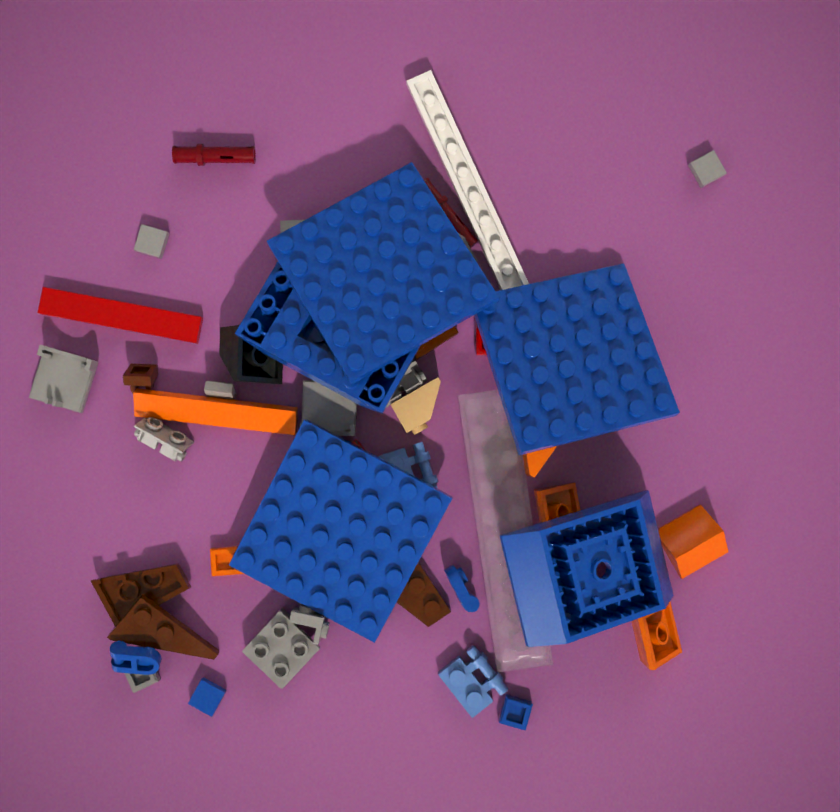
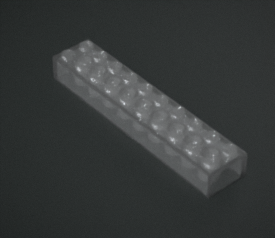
(499, 507)

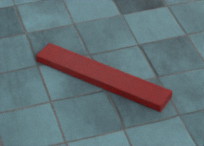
(120, 315)

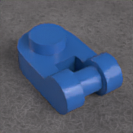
(457, 580)
(134, 659)

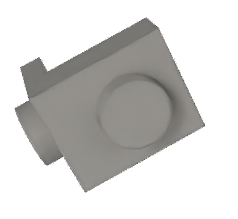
(306, 616)

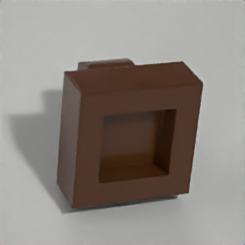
(140, 375)

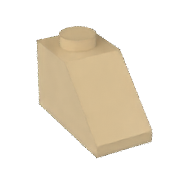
(417, 407)

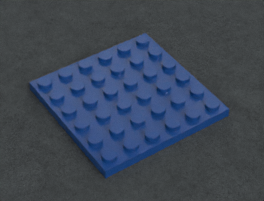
(382, 272)
(574, 359)
(340, 530)

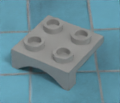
(63, 379)
(328, 409)
(281, 649)

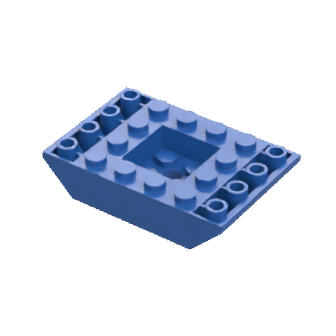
(285, 332)
(557, 579)

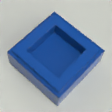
(207, 697)
(515, 712)

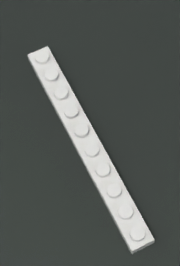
(466, 181)

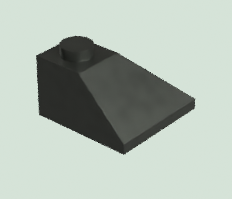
(245, 361)

